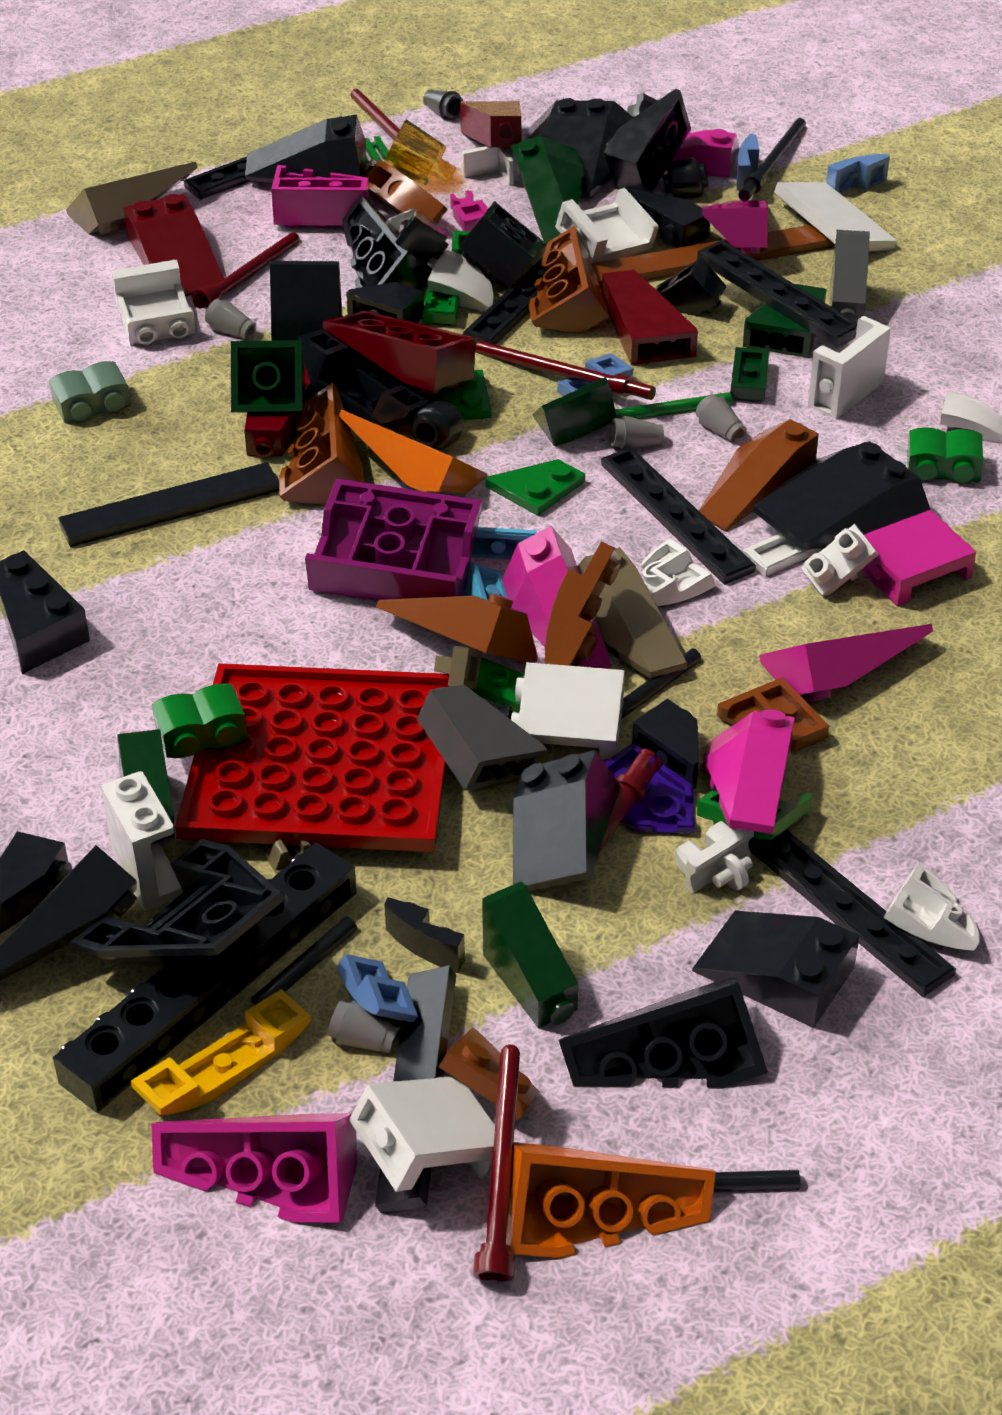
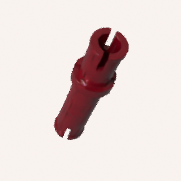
(632, 788)

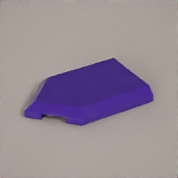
(667, 798)

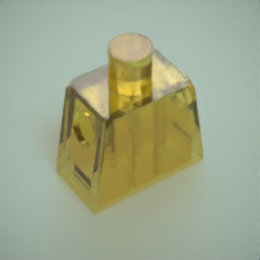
(418, 155)

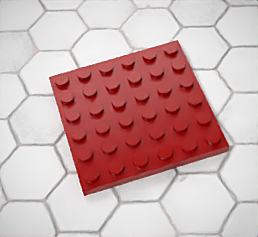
(322, 762)

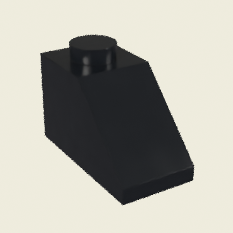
(422, 237)
(693, 289)
(388, 300)
(672, 737)

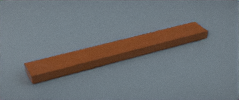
(671, 261)

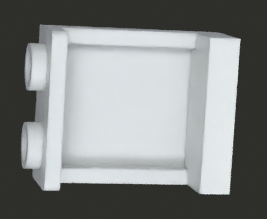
(611, 229)
(152, 302)
(849, 376)
(571, 705)
(135, 822)
(422, 1127)

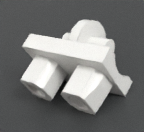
(839, 560)
(721, 862)

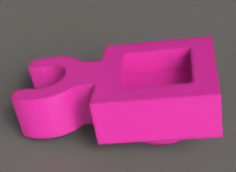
(466, 210)

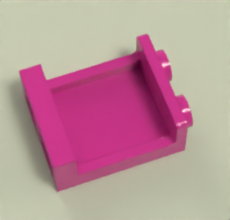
(916, 553)

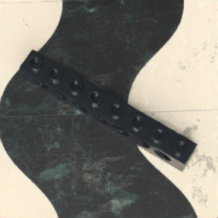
(190, 992)

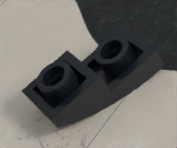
(412, 929)

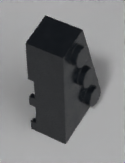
(38, 612)

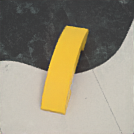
(217, 1068)

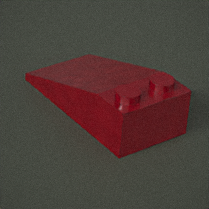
(171, 231)
(408, 350)

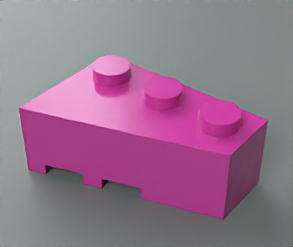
(314, 199)

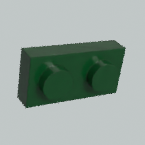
(749, 373)

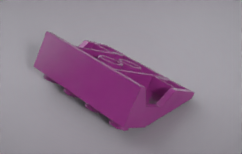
(393, 543)

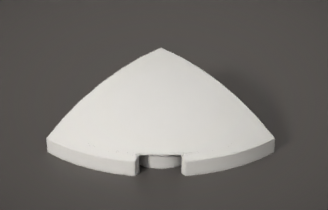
(461, 278)
(972, 414)
(674, 566)
(931, 912)

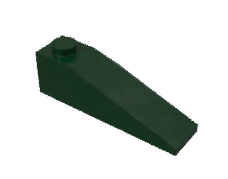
(550, 176)

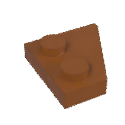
(778, 696)
(477, 1065)

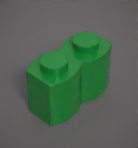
(945, 455)
(200, 720)

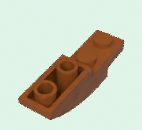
(400, 192)
(569, 633)

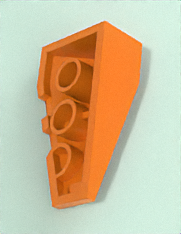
(415, 462)
(586, 1195)

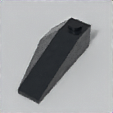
(376, 254)
(682, 1037)

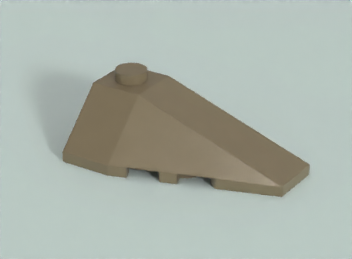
(102, 205)
(634, 623)

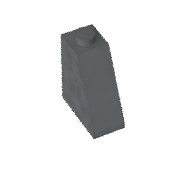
(850, 273)
(477, 738)

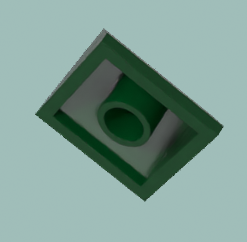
(267, 376)
(577, 413)

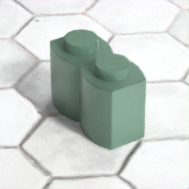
(89, 392)

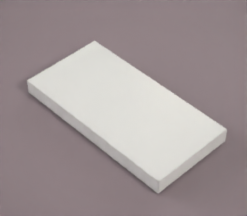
(831, 212)

